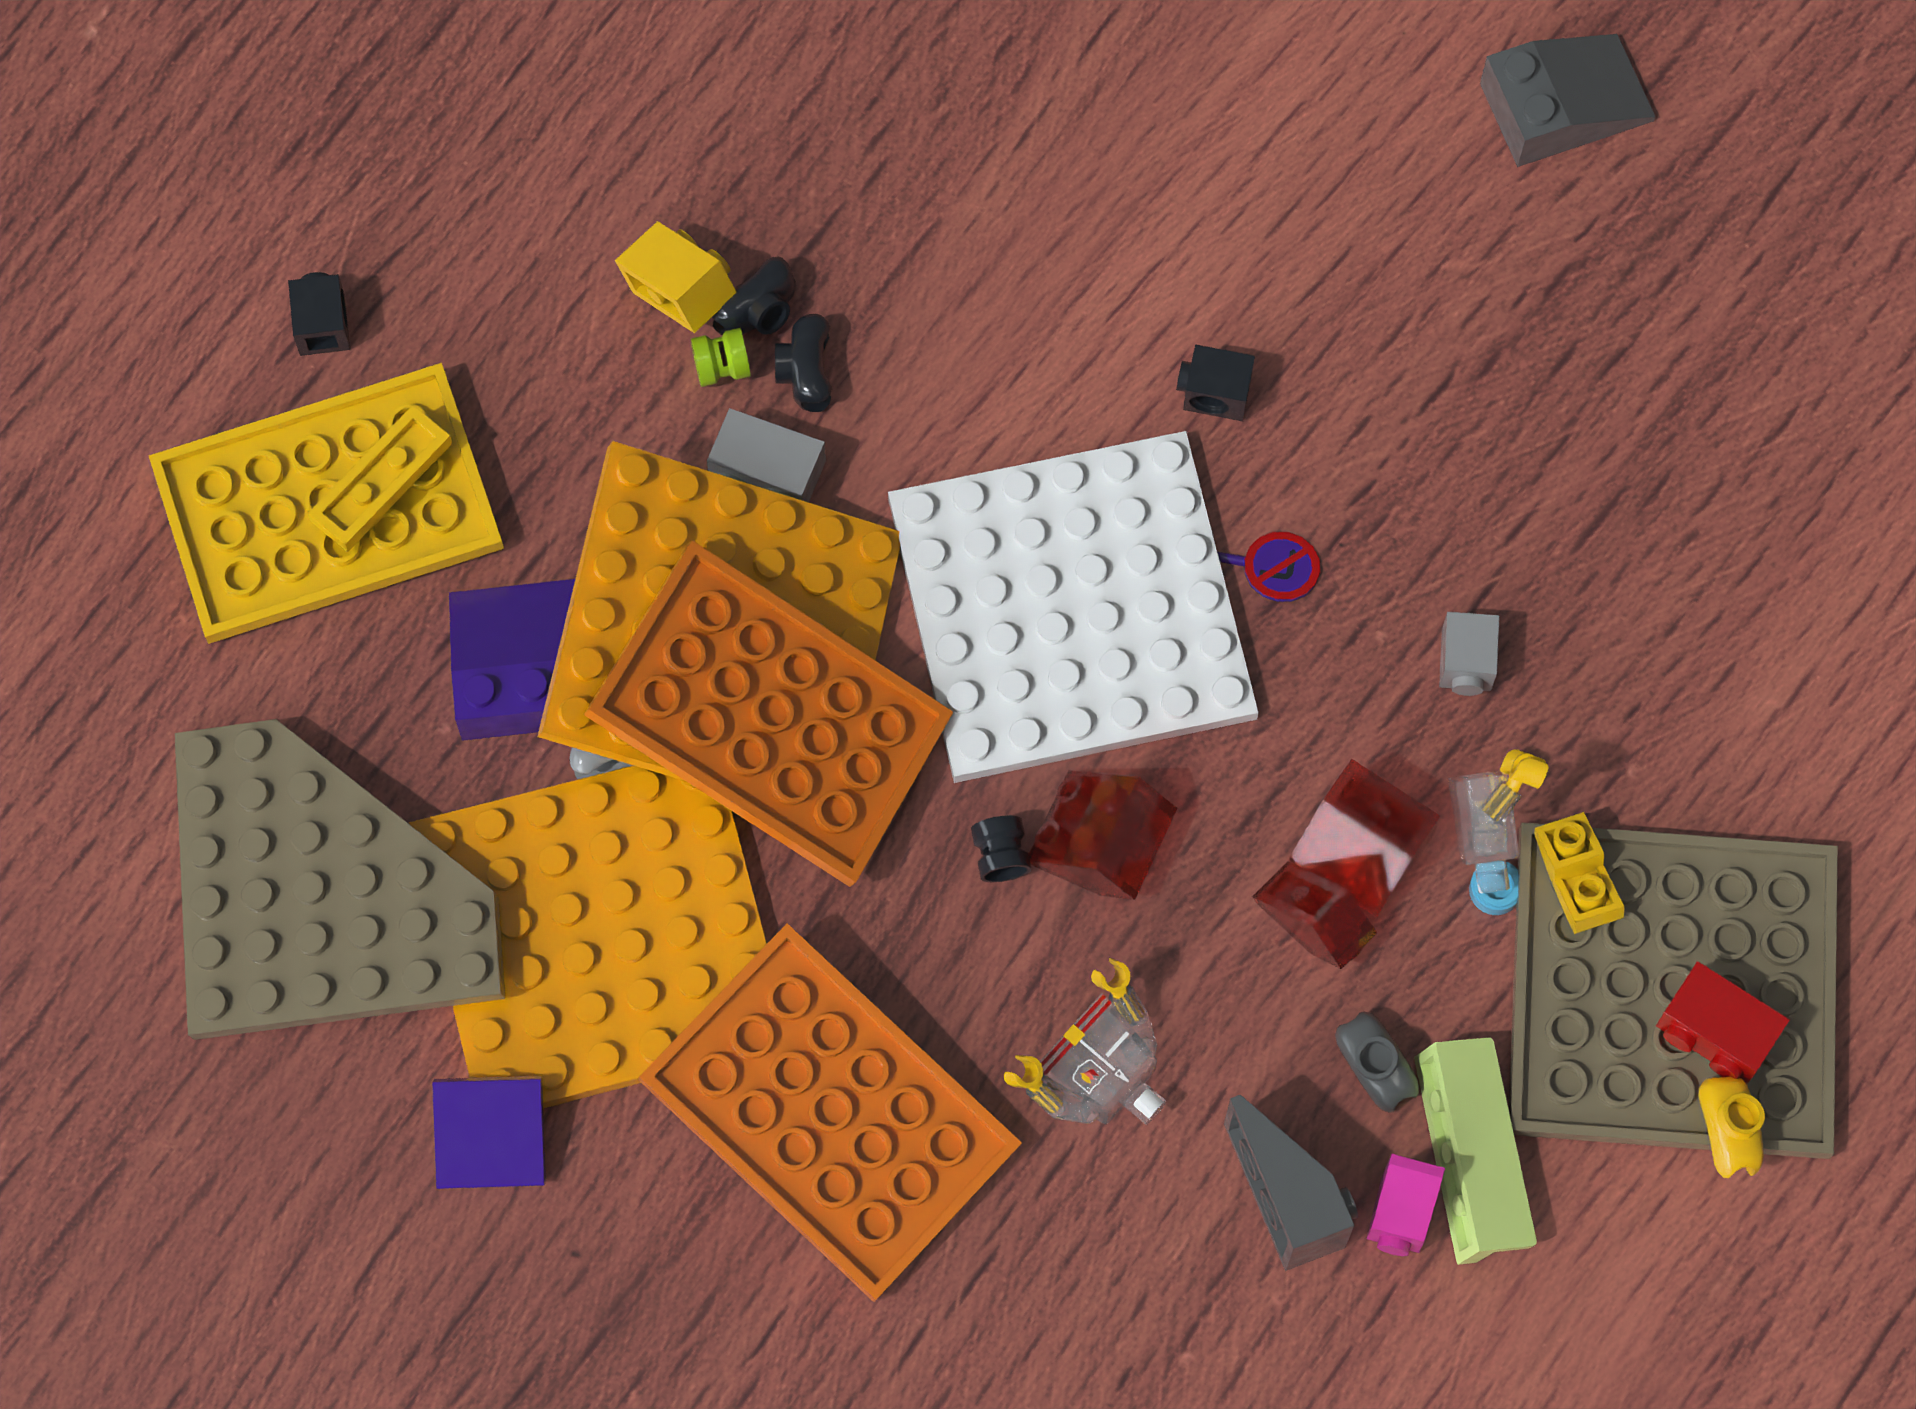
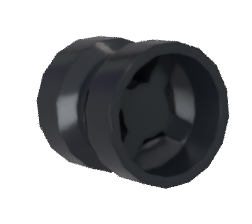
(1000, 845)

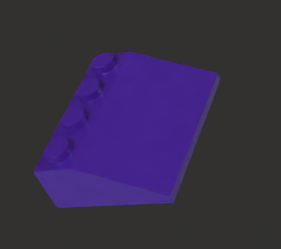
(505, 655)

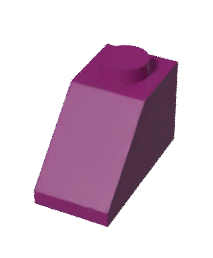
(1404, 1205)

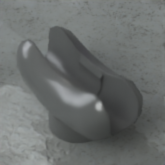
(1376, 1061)

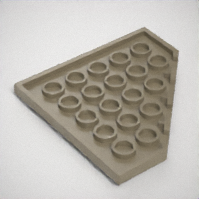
(315, 894)

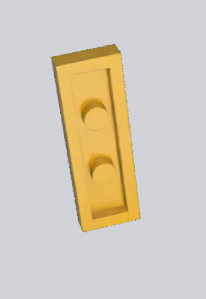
(380, 478)

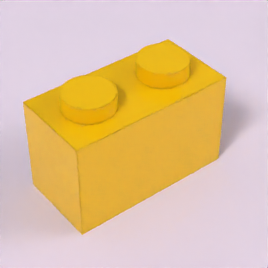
(677, 276)

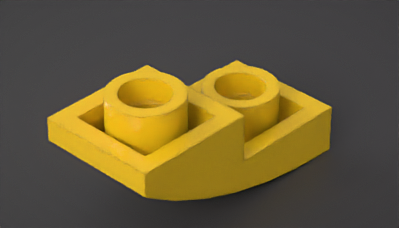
(1578, 872)

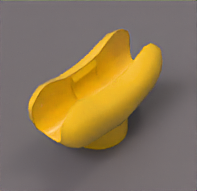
(1732, 1125)

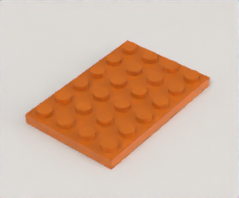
(769, 713)
(830, 1112)

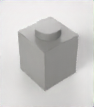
(1469, 652)

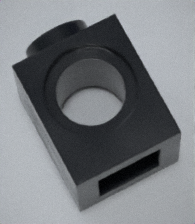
(319, 314)
(1216, 382)

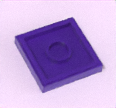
(489, 1132)

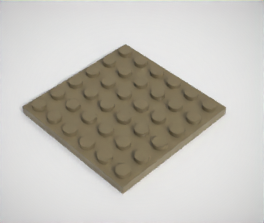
(1591, 1000)

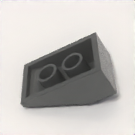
(1563, 94)
(1292, 1189)

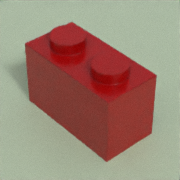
(1721, 1024)

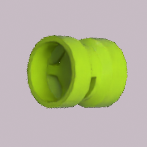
(709, 360)

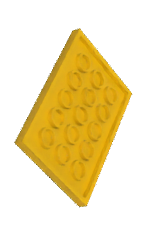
(247, 492)

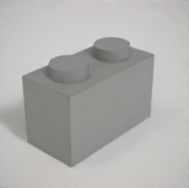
(767, 455)

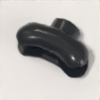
(759, 300)
(802, 363)

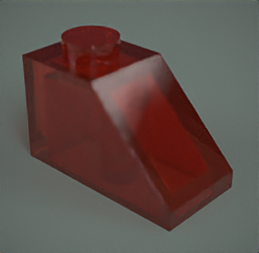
(1316, 914)

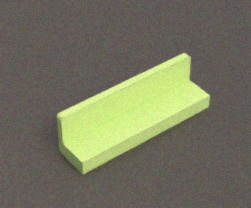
(1476, 1147)

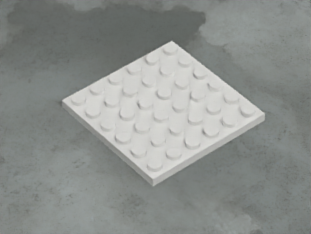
(1072, 606)

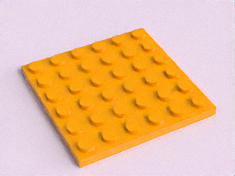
(638, 528)
(614, 924)

